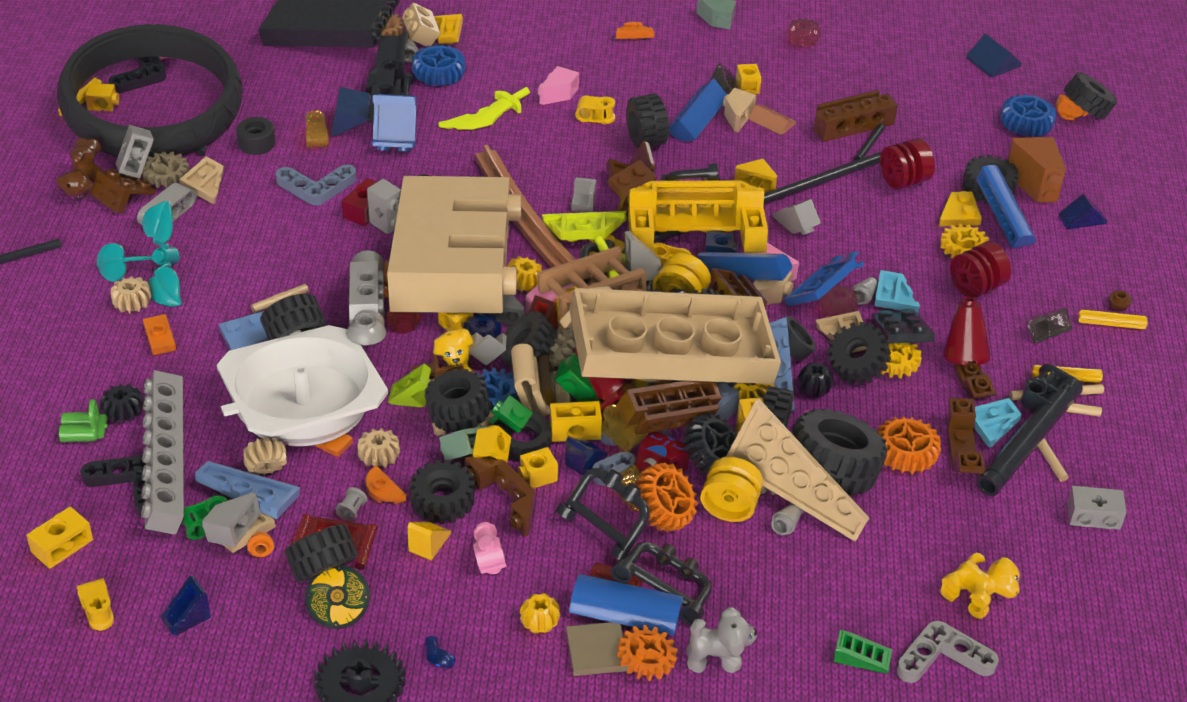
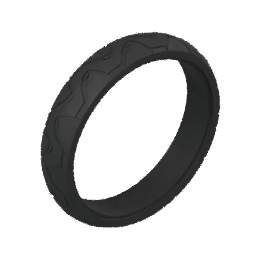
(150, 41)

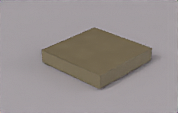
(594, 648)

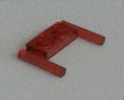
(362, 534)

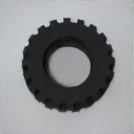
(843, 447)

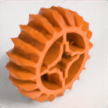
(910, 444)
(670, 494)

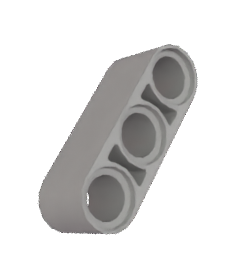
(180, 199)

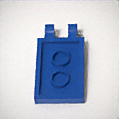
(823, 279)

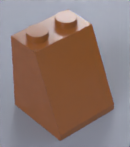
(1039, 167)

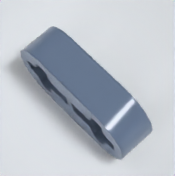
(613, 462)

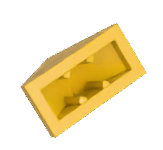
(757, 174)
(426, 538)

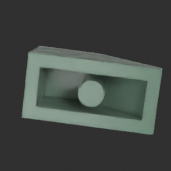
(717, 12)
(459, 444)

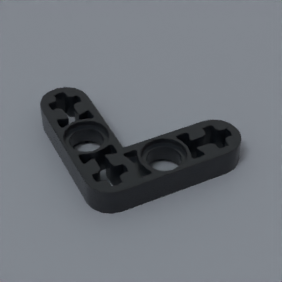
(148, 73)
(110, 478)

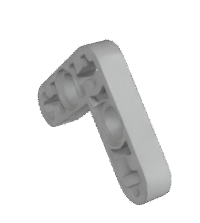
(945, 644)

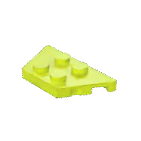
(583, 225)

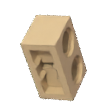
(421, 25)

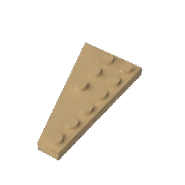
(794, 472)

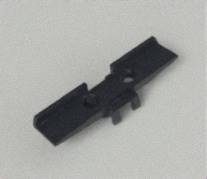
(380, 80)

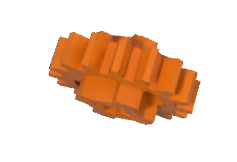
(647, 652)

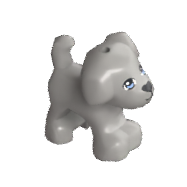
(725, 642)

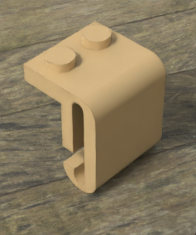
(528, 381)

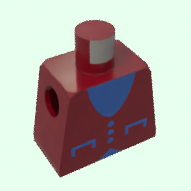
(659, 449)

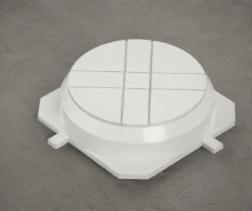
(301, 386)

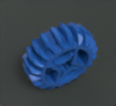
(438, 65)
(1028, 115)

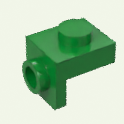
(511, 413)

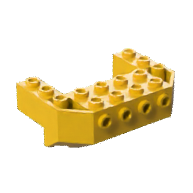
(701, 207)

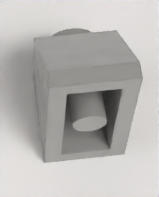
(798, 217)
(640, 256)
(231, 520)

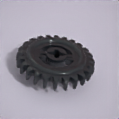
(359, 678)

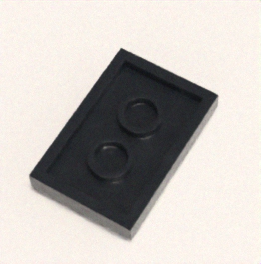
(902, 326)

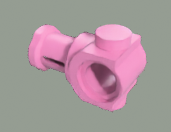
(488, 549)

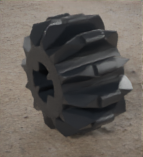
(121, 403)

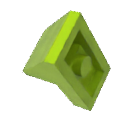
(411, 388)

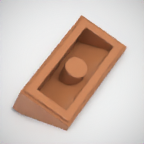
(771, 119)

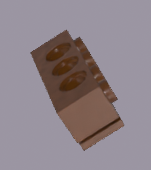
(854, 118)
(727, 283)
(667, 403)

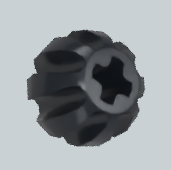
(815, 380)

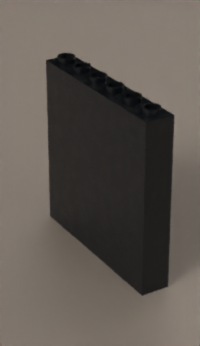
(326, 22)

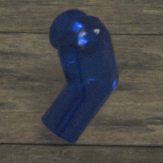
(436, 655)

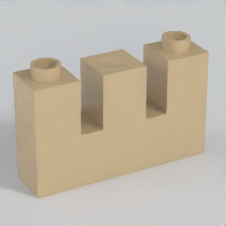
(452, 245)

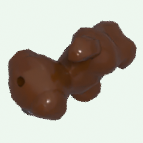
(79, 181)

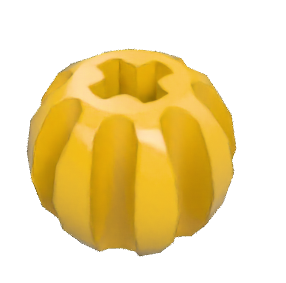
(539, 613)

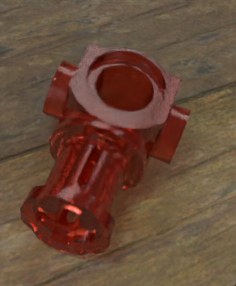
(402, 321)

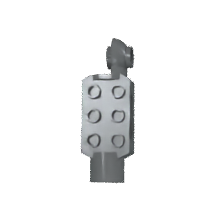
(366, 299)

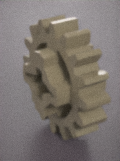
(165, 169)
(563, 347)

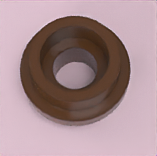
(1119, 300)

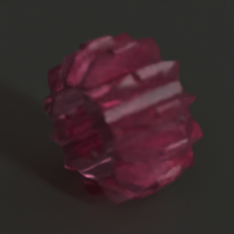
(803, 32)
(838, 301)

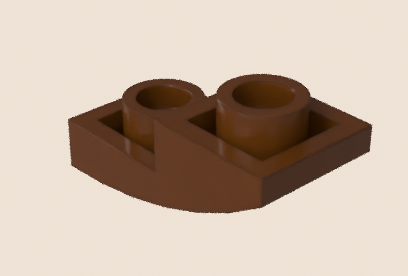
(974, 381)

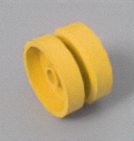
(684, 273)
(732, 489)

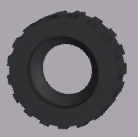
(537, 424)

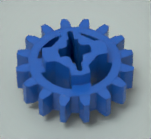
(499, 386)

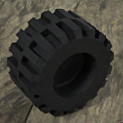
(647, 120)
(292, 314)
(457, 400)
(321, 552)

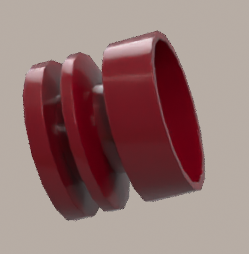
(907, 163)
(980, 269)

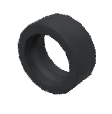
(800, 340)

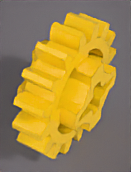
(960, 239)
(899, 359)

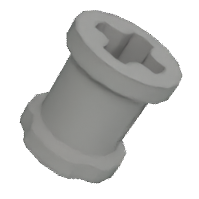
(351, 504)

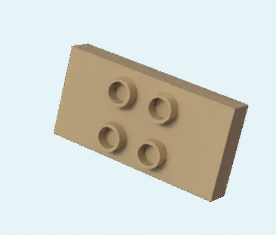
(673, 336)

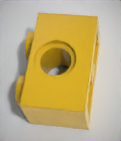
(575, 420)
(59, 537)

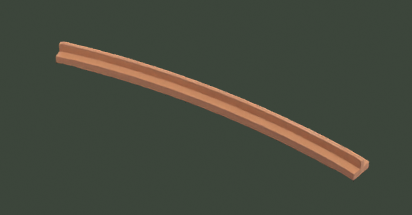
(530, 225)

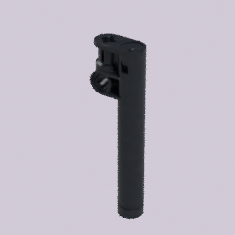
(1048, 400)

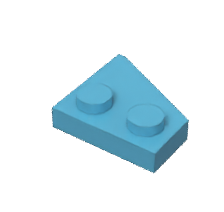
(894, 292)
(995, 420)

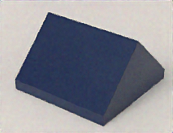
(992, 57)
(350, 110)

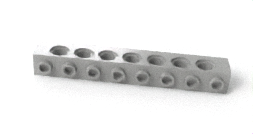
(163, 453)

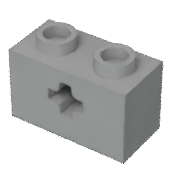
(134, 151)
(383, 205)
(1096, 507)

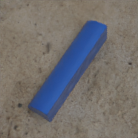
(698, 112)
(1005, 207)
(754, 265)
(626, 604)

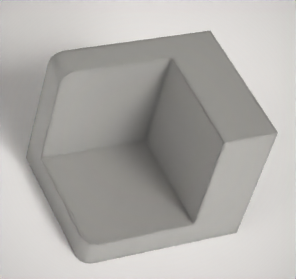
(584, 195)
(487, 348)

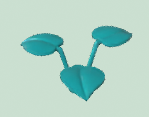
(165, 284)

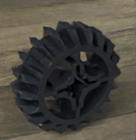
(708, 440)

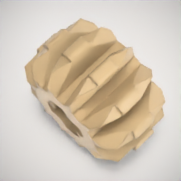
(130, 294)
(378, 448)
(265, 456)

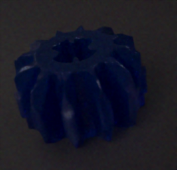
(483, 326)

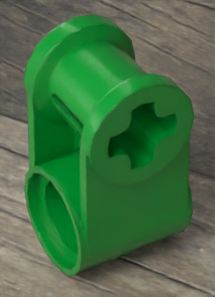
(199, 512)

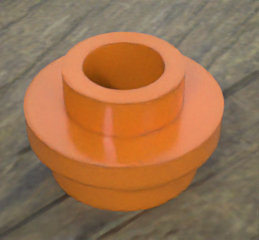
(257, 539)

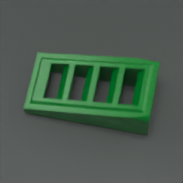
(852, 658)

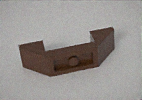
(961, 437)
(489, 471)

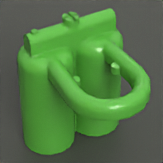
(83, 425)

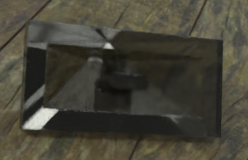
(724, 78)
(1049, 324)

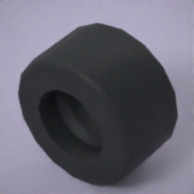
(255, 135)

